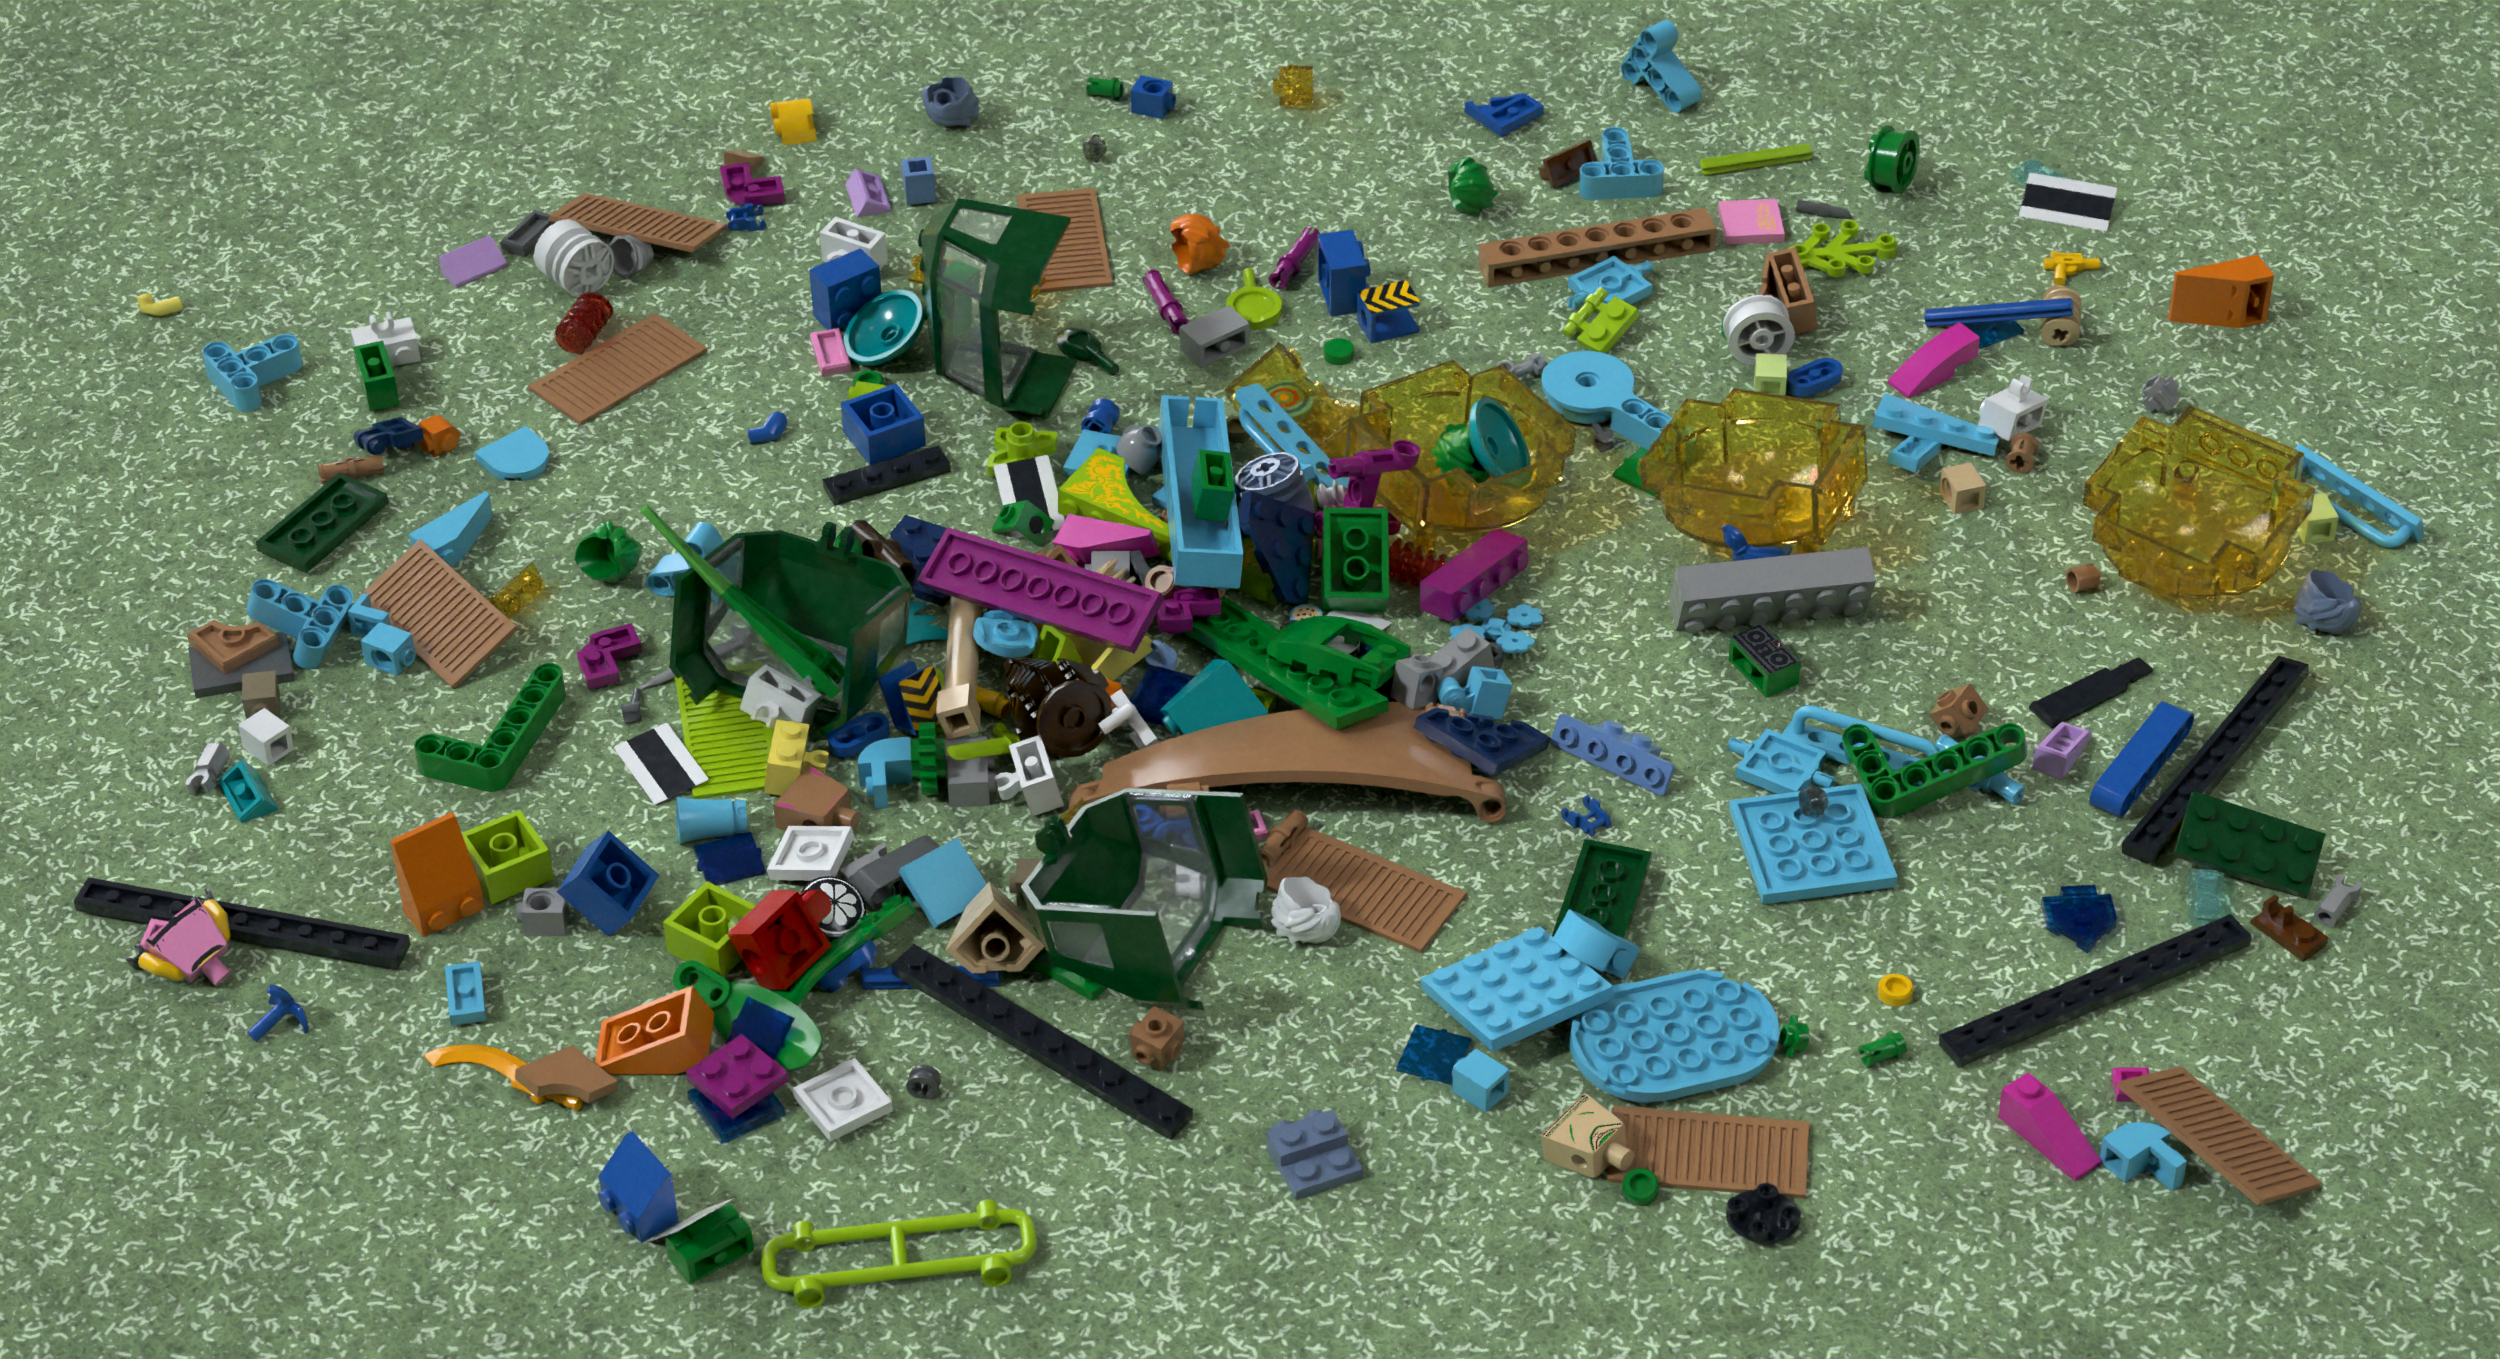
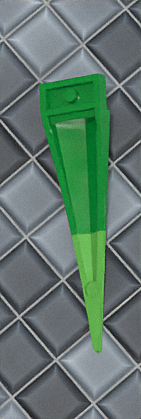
(791, 648)

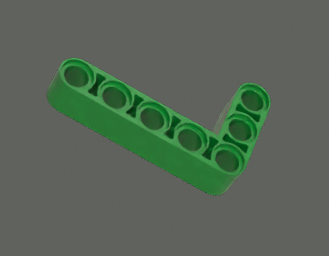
(496, 761)
(1930, 769)

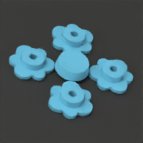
(1498, 629)

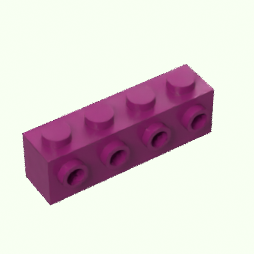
(1473, 574)

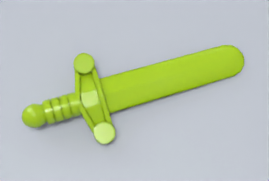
(985, 747)

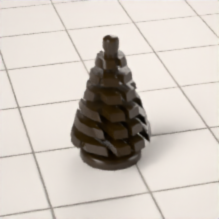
(1058, 703)

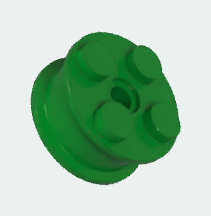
(1892, 159)

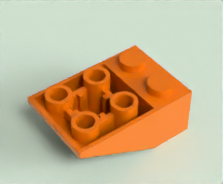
(2223, 293)

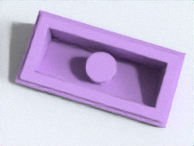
(867, 194)
(472, 261)

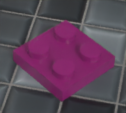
(737, 1076)

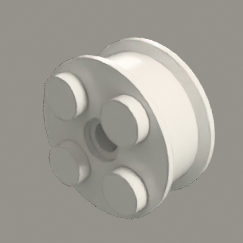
(1758, 326)

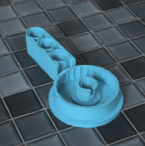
(1600, 388)

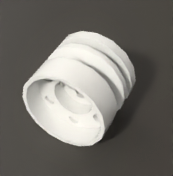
(573, 257)

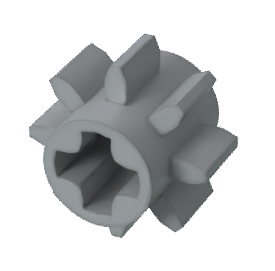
(2160, 393)

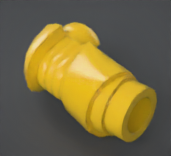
(993, 702)

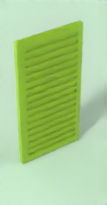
(724, 743)

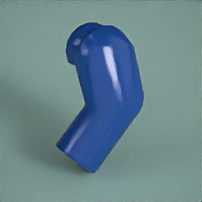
(771, 429)

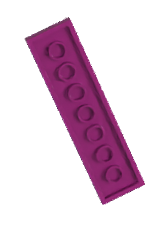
(1041, 589)

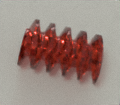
(583, 322)
(1413, 565)

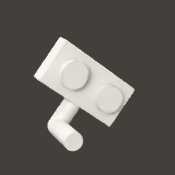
(1126, 713)

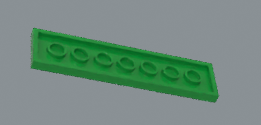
(1243, 641)

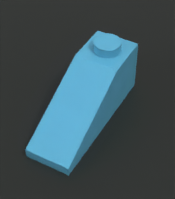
(456, 530)

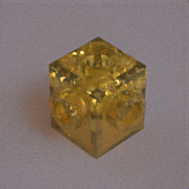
(1294, 85)

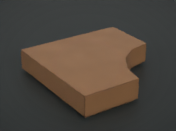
(232, 646)
(566, 1073)

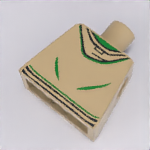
(1587, 1139)

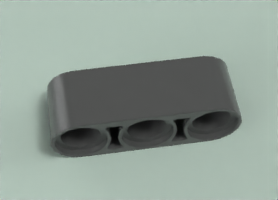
(881, 877)

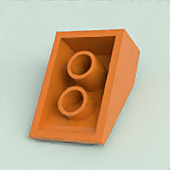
(436, 875)
(657, 1036)

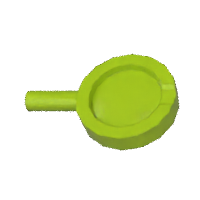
(1256, 304)

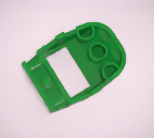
(1306, 641)

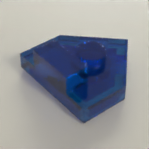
(2079, 915)

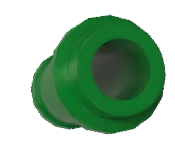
(1105, 87)
(1890, 1046)

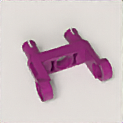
(1365, 475)

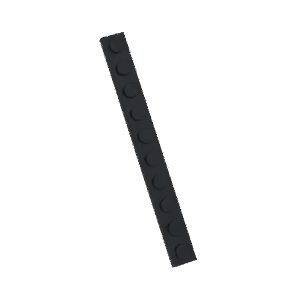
(2215, 757)
(250, 923)
(2094, 990)
(1042, 1042)

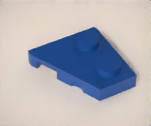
(1505, 113)

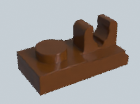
(1566, 164)
(2289, 930)

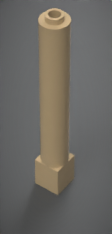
(957, 702)

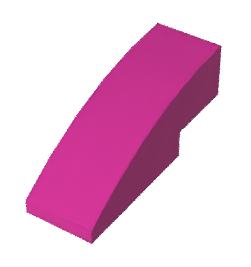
(1936, 360)

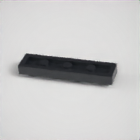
(886, 475)

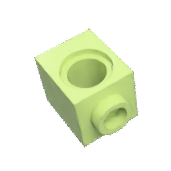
(1770, 373)
(2320, 523)

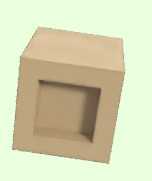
(1962, 488)

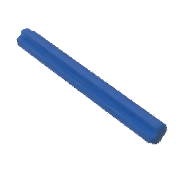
(1999, 312)

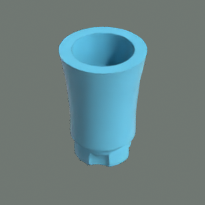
(709, 818)

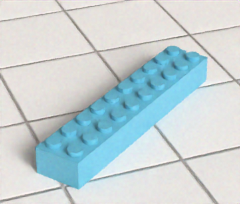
(1201, 550)

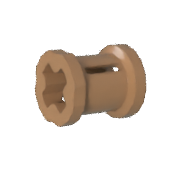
(2018, 453)

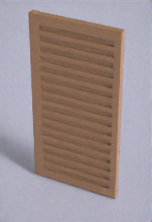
(640, 221)
(1082, 253)
(617, 368)
(447, 616)
(1371, 889)
(2219, 1135)
(1715, 1150)

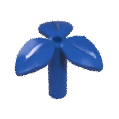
(284, 1005)

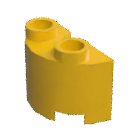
(793, 121)

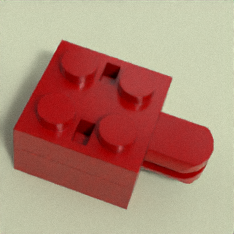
(782, 936)

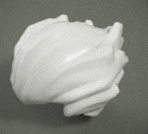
(1305, 911)

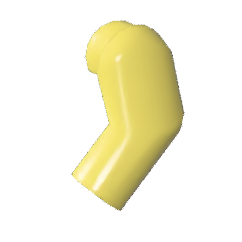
(158, 309)

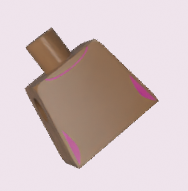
(815, 801)

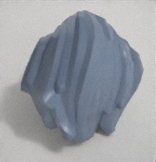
(951, 102)
(2326, 603)

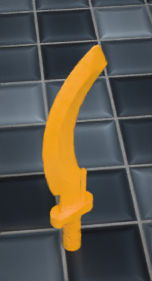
(498, 1060)

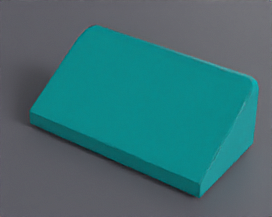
(246, 792)

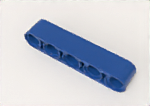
(2141, 759)

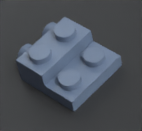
(1312, 1153)

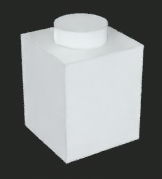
(266, 736)

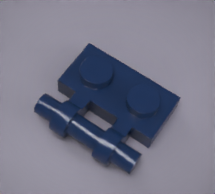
(394, 432)

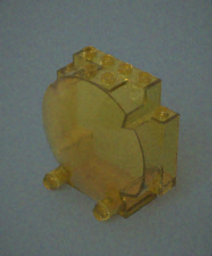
(1418, 411)
(1757, 463)
(2197, 506)

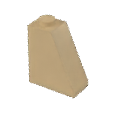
(993, 935)

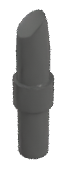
(1823, 209)

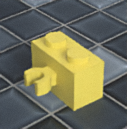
(790, 757)

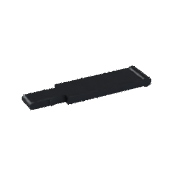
(2088, 692)

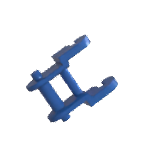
(740, 218)
(1582, 822)

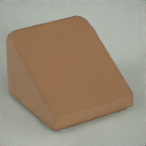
(739, 156)

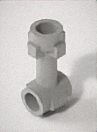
(1533, 364)

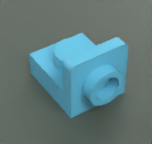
(363, 617)

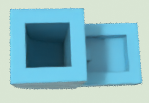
(885, 764)
(1595, 945)
(2141, 1148)

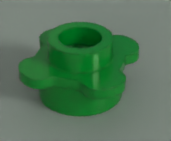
(1794, 1036)

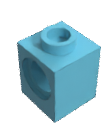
(388, 648)

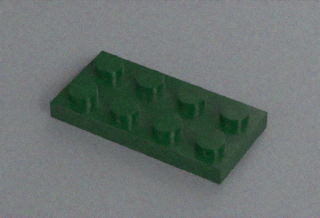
(322, 522)
(2249, 845)
(1606, 885)

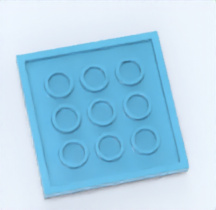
(1812, 855)
(1516, 988)

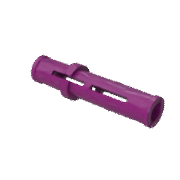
(1290, 263)
(1168, 307)

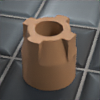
(2083, 578)

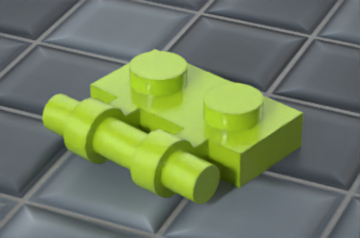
(1608, 325)

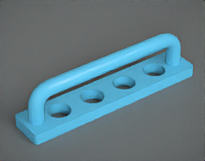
(1255, 396)
(2367, 498)
(1833, 742)

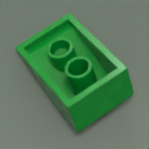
(1355, 559)

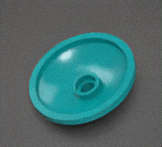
(884, 327)
(1496, 438)

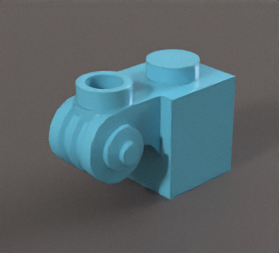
(1483, 694)

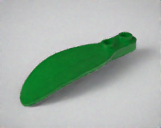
(870, 926)
(804, 1037)

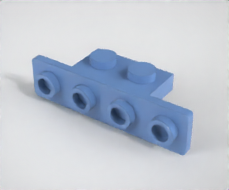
(1615, 751)

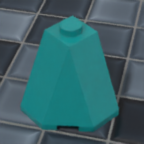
(1211, 699)

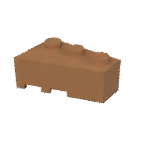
(1786, 281)

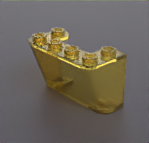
(1301, 399)

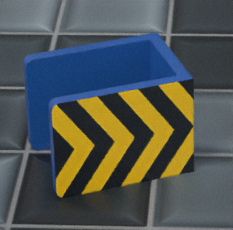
(1387, 311)
(911, 696)

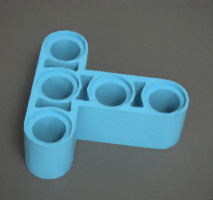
(1656, 62)
(1618, 173)
(243, 372)
(702, 540)
(302, 617)

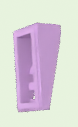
(2057, 754)

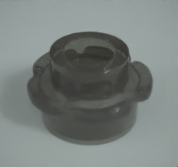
(1094, 148)
(1813, 801)

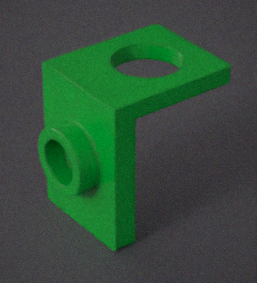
(1017, 517)

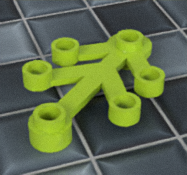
(1840, 254)

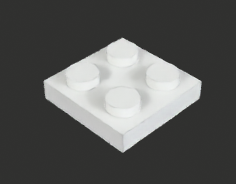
(810, 852)
(842, 1099)

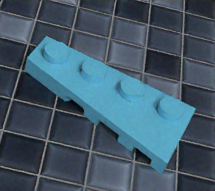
(1924, 423)

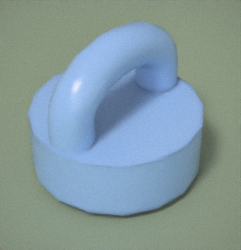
(1161, 656)

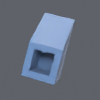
(918, 180)

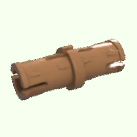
(351, 467)
(1283, 837)

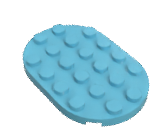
(1675, 1037)

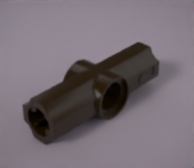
(883, 549)

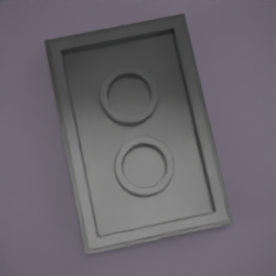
(211, 681)

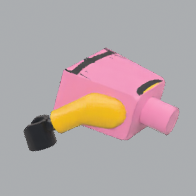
(188, 944)

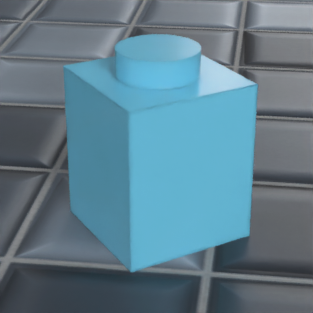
(1480, 1080)

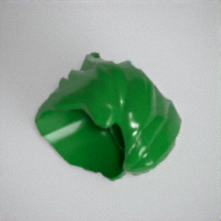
(1470, 186)
(1456, 451)
(608, 553)

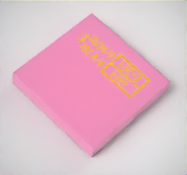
(1751, 221)

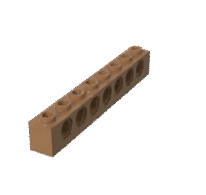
(1583, 247)

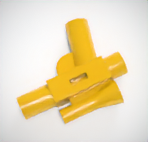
(2068, 264)

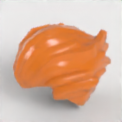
(1197, 243)

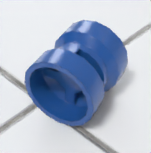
(1101, 416)

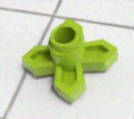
(1020, 443)

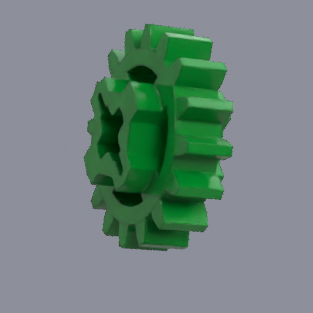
(928, 758)

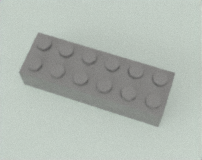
(1772, 589)

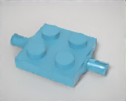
(1615, 277)
(1780, 763)

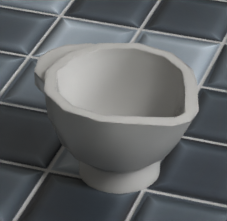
(630, 255)
(1140, 447)

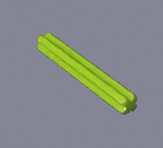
(1755, 159)

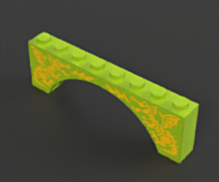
(1102, 493)

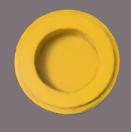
(1895, 990)

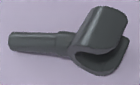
(1602, 439)
(631, 711)

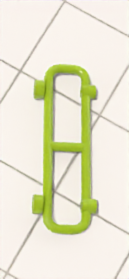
(810, 1288)

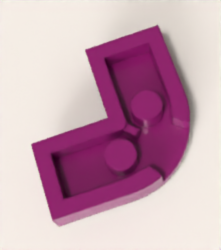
(742, 189)
(1177, 612)
(598, 656)

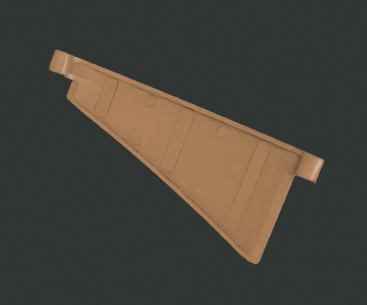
(1304, 749)

